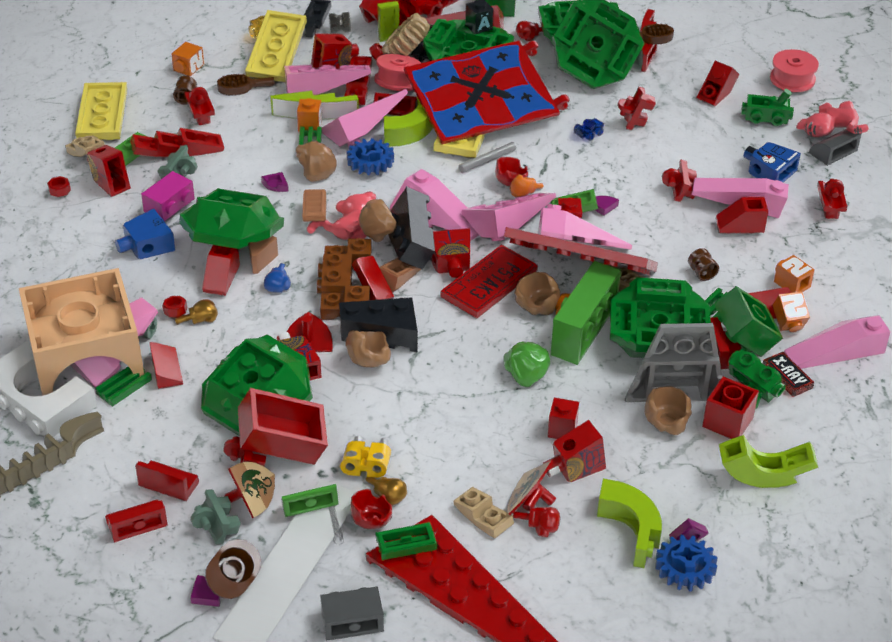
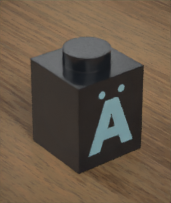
(479, 16)

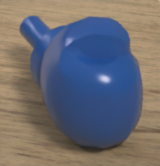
(277, 279)

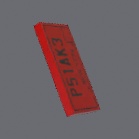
(488, 281)

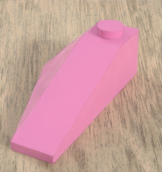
(306, 78)
(358, 123)
(731, 189)
(443, 204)
(493, 219)
(570, 227)
(842, 342)
(101, 368)

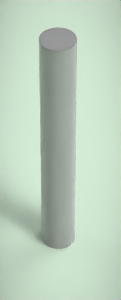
(487, 157)

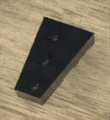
(412, 236)
(390, 316)

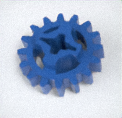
(370, 156)
(686, 562)

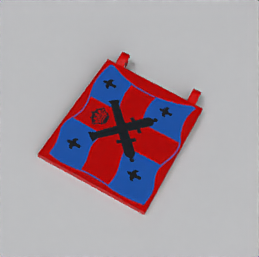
(483, 91)

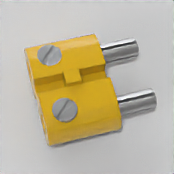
(369, 459)

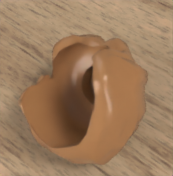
(317, 160)
(376, 220)
(537, 293)
(368, 348)
(668, 409)

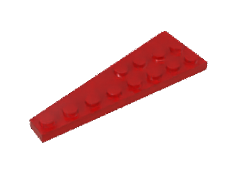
(463, 588)

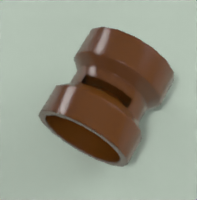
(183, 85)
(703, 264)

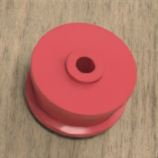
(794, 70)
(391, 71)

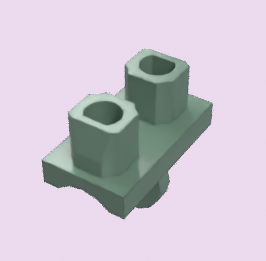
(180, 163)
(213, 517)

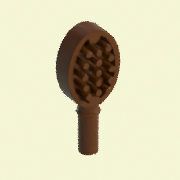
(657, 33)
(239, 84)

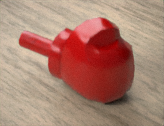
(527, 30)
(544, 519)

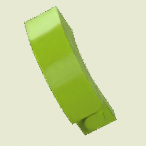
(407, 128)
(766, 469)
(636, 510)

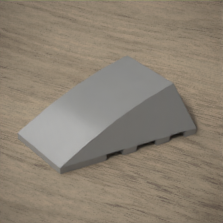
(679, 358)

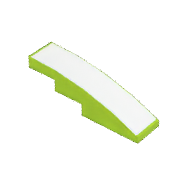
(332, 106)

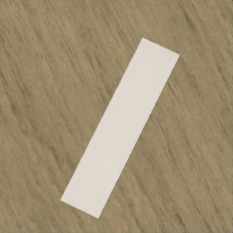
(284, 572)

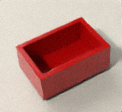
(282, 426)

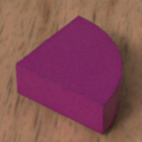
(275, 182)
(606, 204)
(688, 529)
(203, 594)

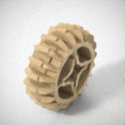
(407, 36)

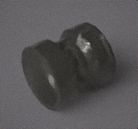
(334, 22)

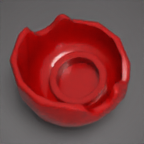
(508, 168)
(370, 511)

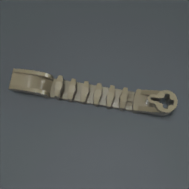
(72, 432)

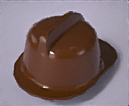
(233, 568)

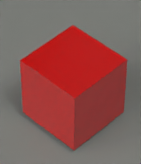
(730, 408)

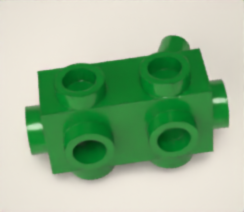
(768, 108)
(751, 372)

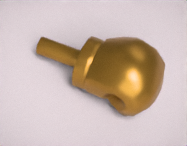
(201, 311)
(392, 488)

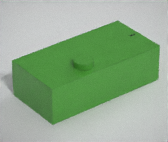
(584, 312)

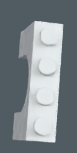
(46, 412)

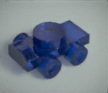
(588, 129)

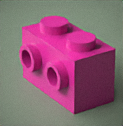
(168, 195)

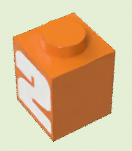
(187, 58)
(309, 113)
(794, 274)
(791, 311)

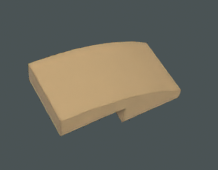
(82, 145)
(481, 512)

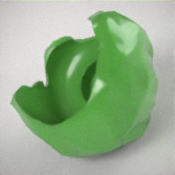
(527, 362)

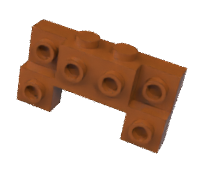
(337, 276)

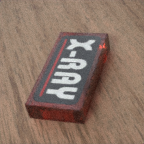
(792, 376)

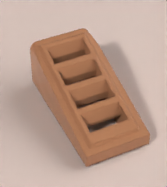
(314, 205)
(398, 273)

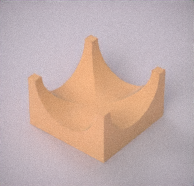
(79, 321)

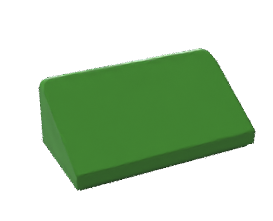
(310, 500)

